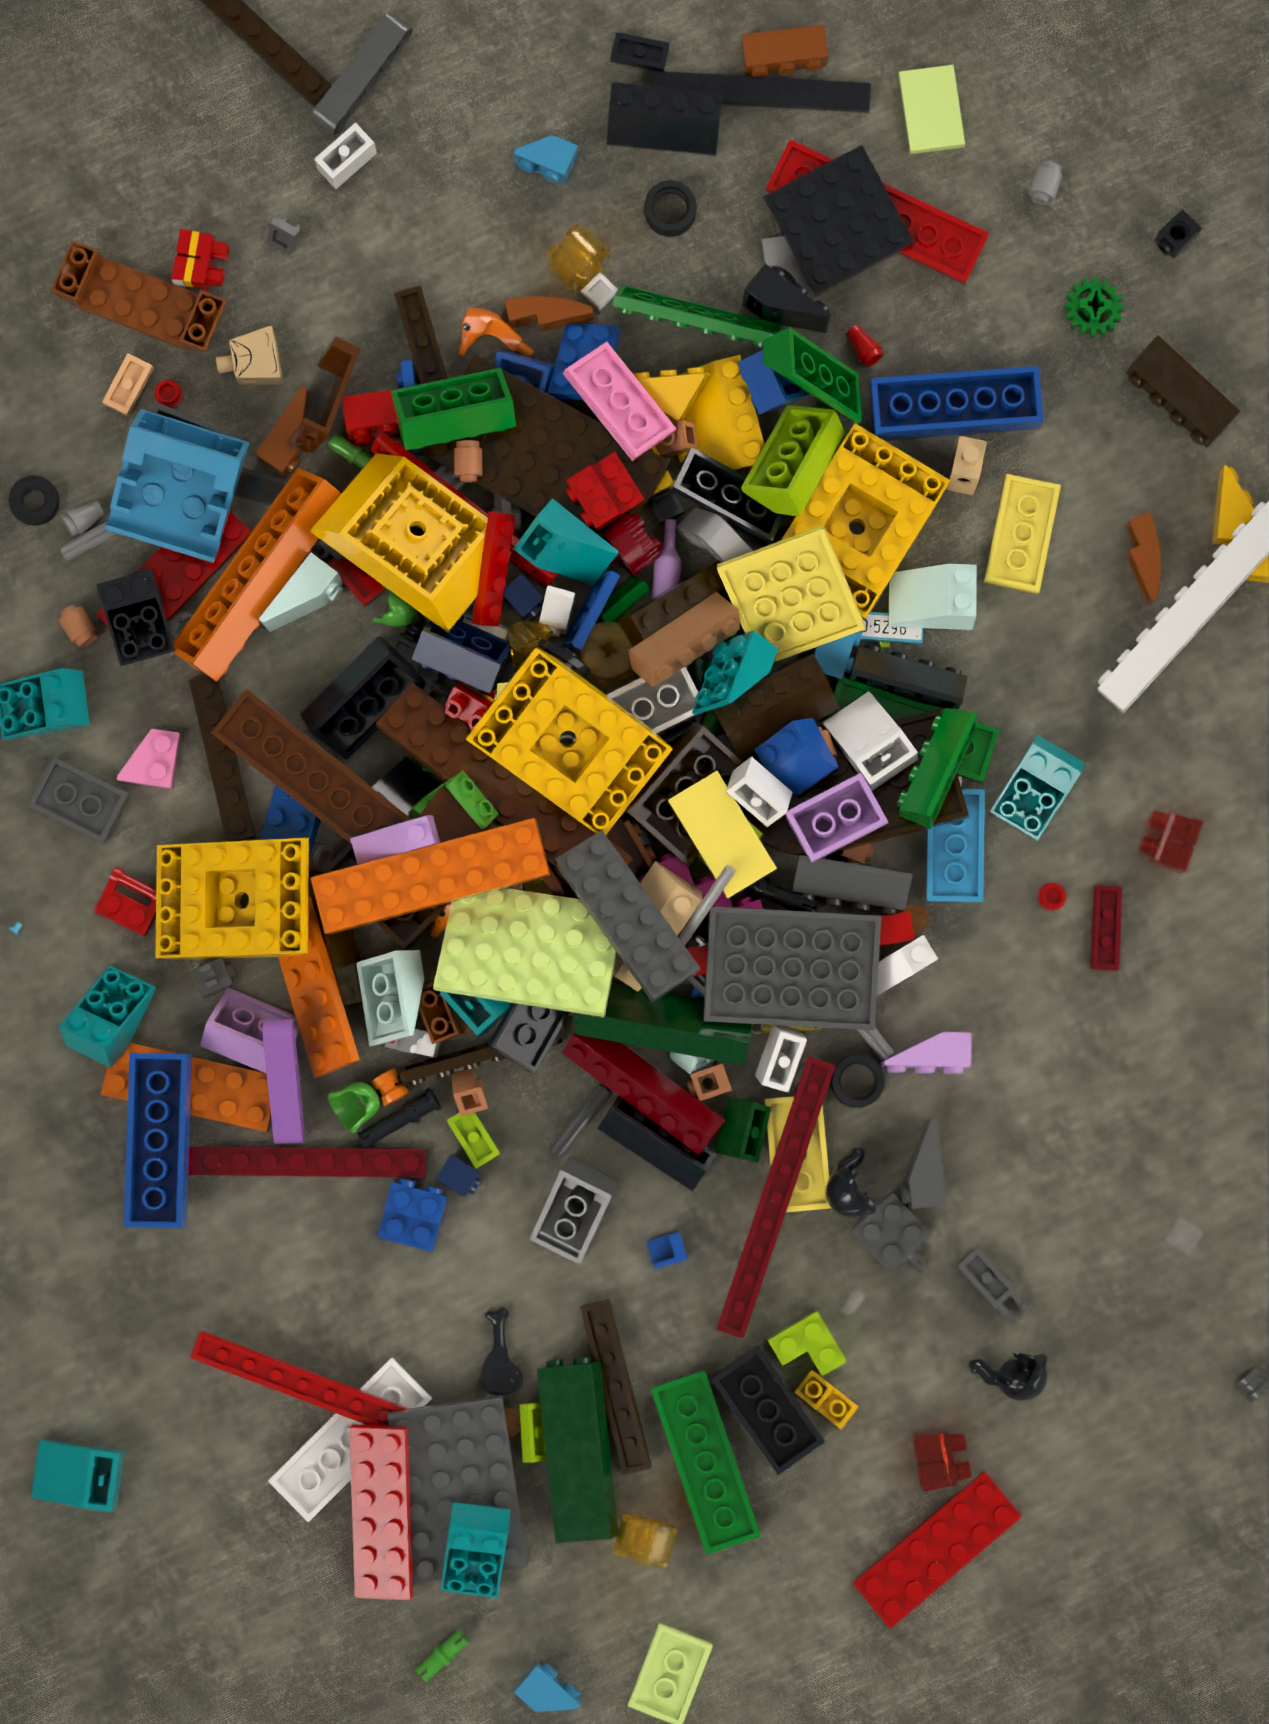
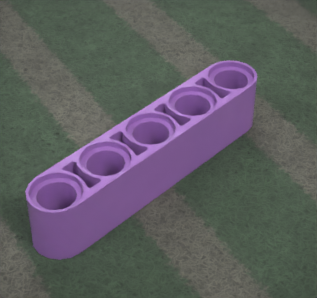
(283, 1081)

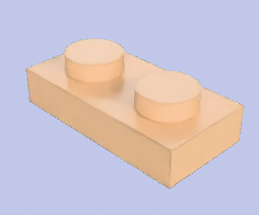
(128, 384)

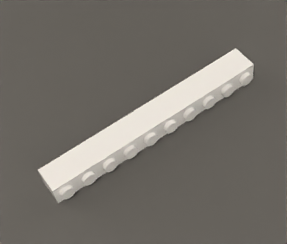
(1190, 612)

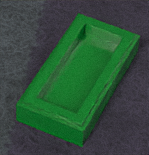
(623, 598)

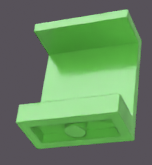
(467, 795)

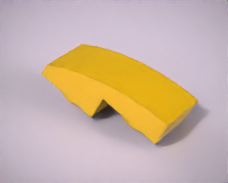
(826, 1399)

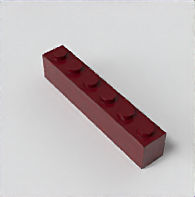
(646, 1090)

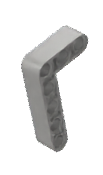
(713, 534)

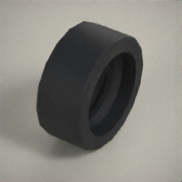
(667, 187)
(874, 1067)

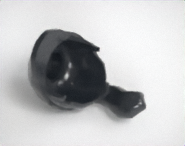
(843, 1191)
(1018, 1378)

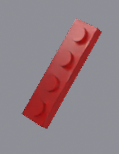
(493, 569)

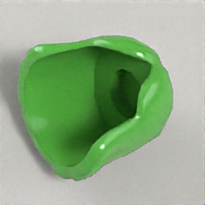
(398, 614)
(345, 1104)

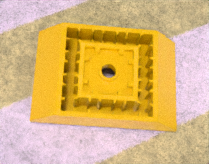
(883, 492)
(372, 530)
(595, 773)
(202, 892)

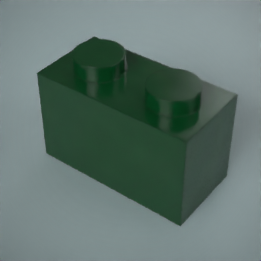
(743, 1129)

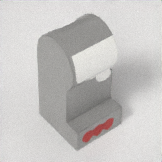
(417, 1044)

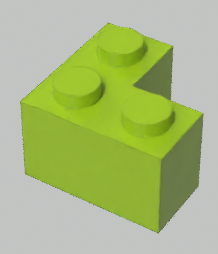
(810, 1336)

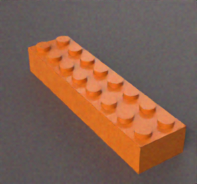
(255, 575)
(430, 876)

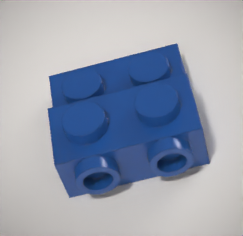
(412, 1215)

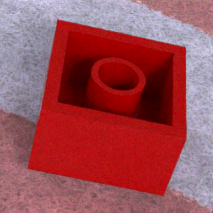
(369, 415)

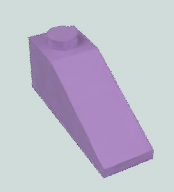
(395, 839)

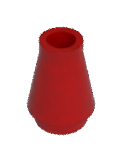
(865, 347)

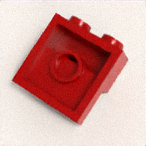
(604, 491)

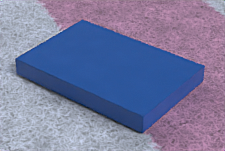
(590, 611)

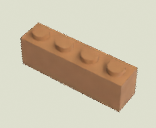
(684, 639)

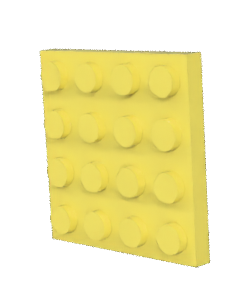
(793, 593)

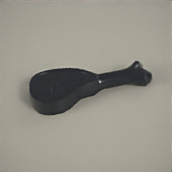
(498, 1372)

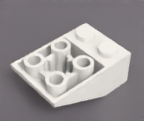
(871, 740)

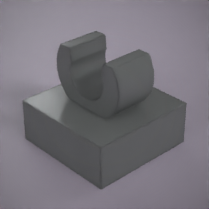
(283, 235)

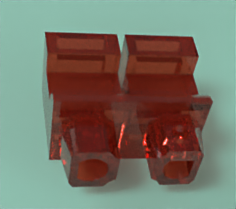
(1175, 841)
(936, 1447)

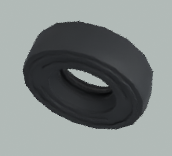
(28, 484)

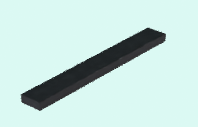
(773, 91)

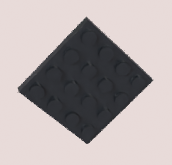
(838, 220)

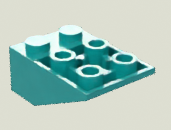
(565, 545)
(734, 670)
(43, 704)
(1037, 787)
(477, 1012)
(107, 1016)
(78, 1475)
(475, 1550)

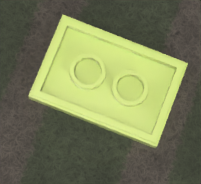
(931, 109)
(670, 1674)

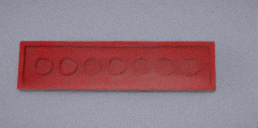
(939, 238)

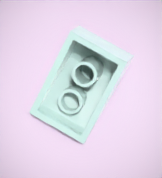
(305, 592)
(934, 597)
(391, 994)

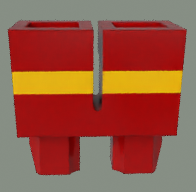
(195, 260)
(468, 703)

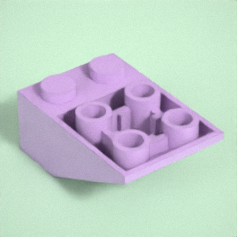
(944, 1051)

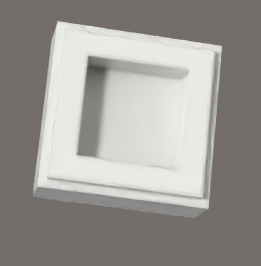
(599, 292)

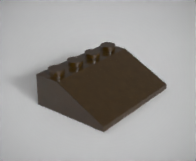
(690, 761)

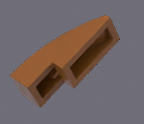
(547, 311)
(1145, 556)

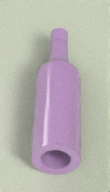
(668, 566)

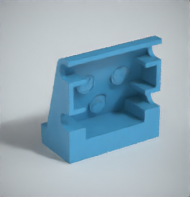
(176, 485)

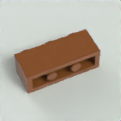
(784, 51)

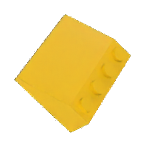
(726, 417)

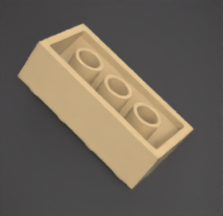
(675, 901)

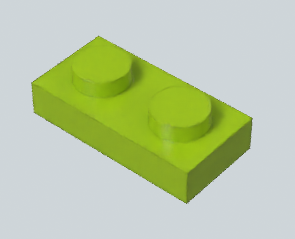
(473, 1138)
(532, 1433)

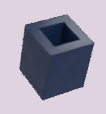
(523, 598)
(459, 1176)

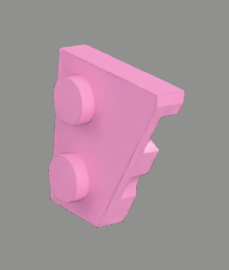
(153, 760)

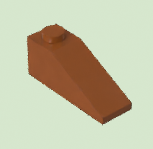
(275, 449)

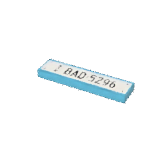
(877, 630)

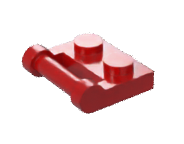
(124, 909)

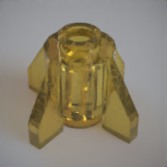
(524, 638)

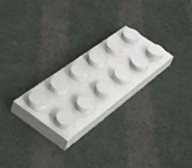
(324, 1460)

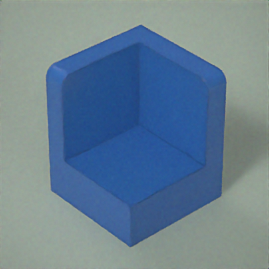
(666, 1250)

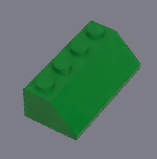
(814, 372)
(453, 408)
(938, 767)

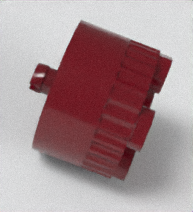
(634, 545)

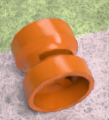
(389, 1087)

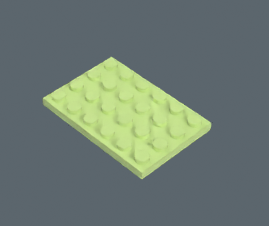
(526, 952)

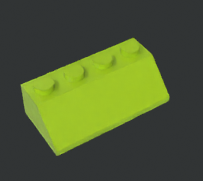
(794, 459)

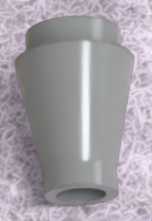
(82, 518)

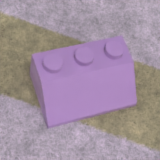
(836, 817)
(237, 1028)

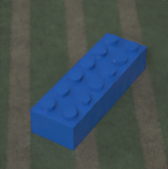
(956, 403)
(158, 1140)

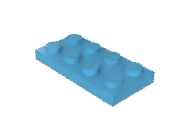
(957, 855)

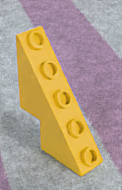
(674, 392)
(1231, 510)

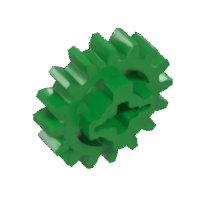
(1082, 307)

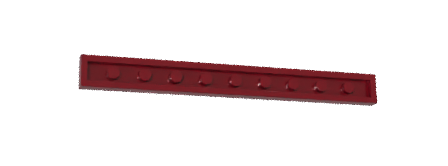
(307, 1162)
(775, 1197)

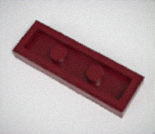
(1106, 927)

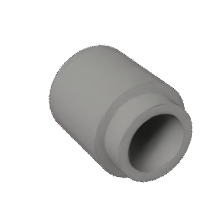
(1045, 182)

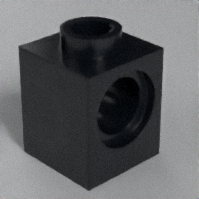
(1185, 226)

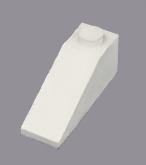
(904, 963)

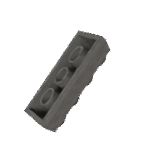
(851, 884)

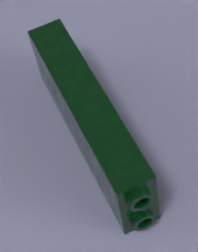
(666, 1024)
(577, 1450)

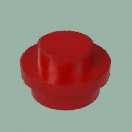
(168, 393)
(1052, 896)

